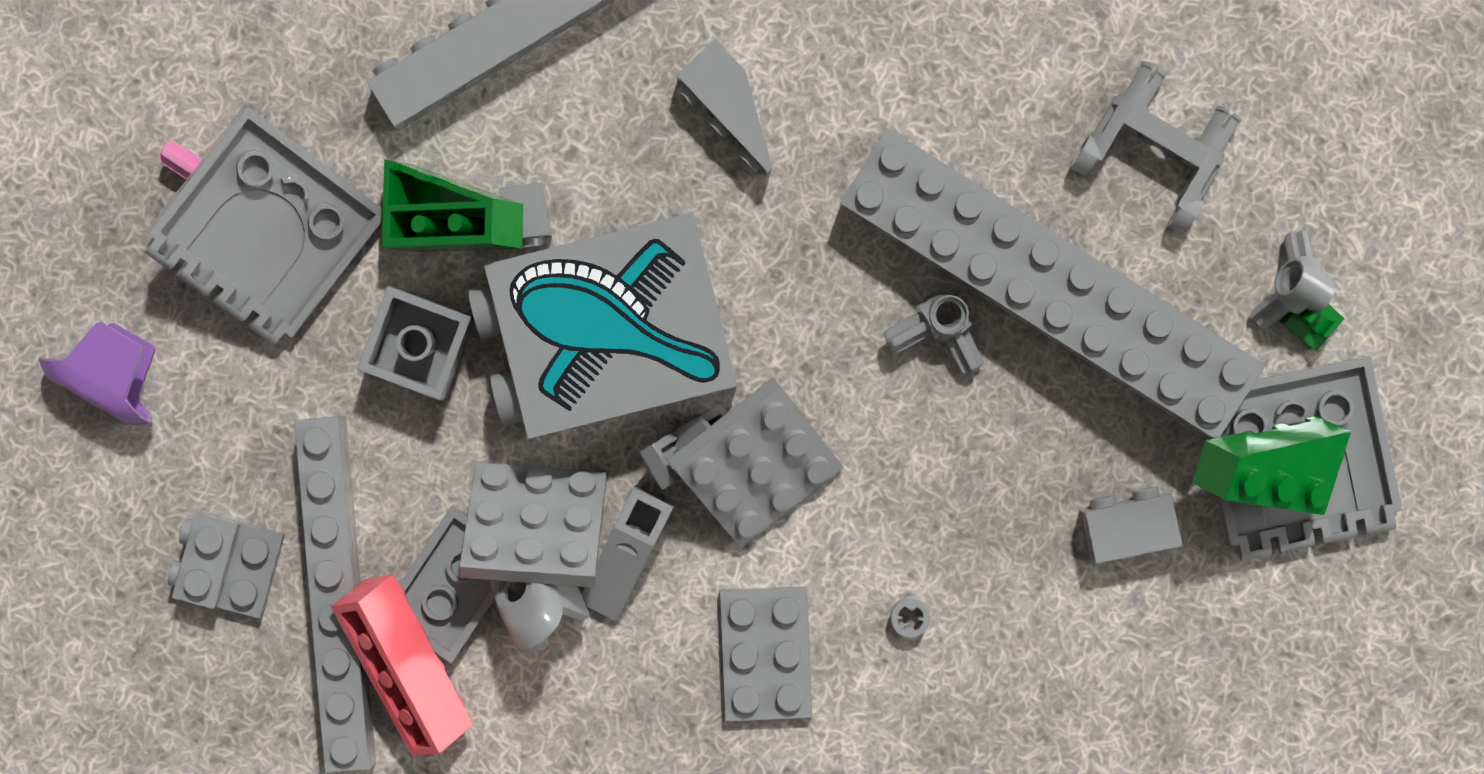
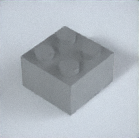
(416, 343)

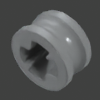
(908, 631)

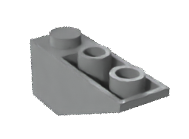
(725, 92)
(627, 552)

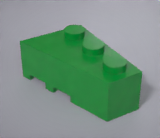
(443, 214)
(1276, 467)

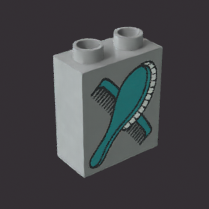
(604, 327)

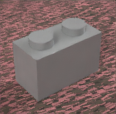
(1130, 526)

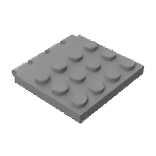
(262, 227)
(1366, 479)

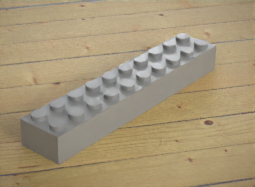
(1051, 285)

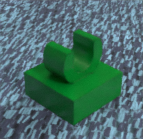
(1313, 327)

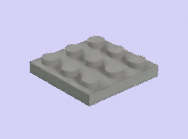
(756, 463)
(533, 525)

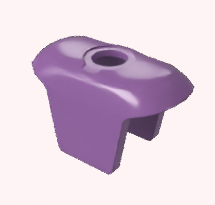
(107, 371)

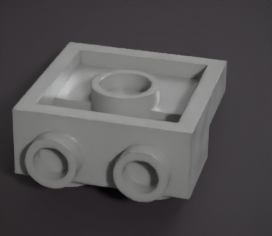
(226, 564)

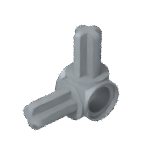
(1297, 285)
(925, 324)

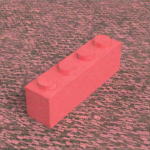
(402, 665)

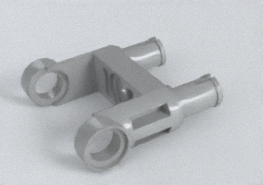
(1199, 154)

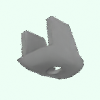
(537, 612)

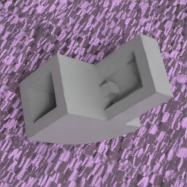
(659, 452)

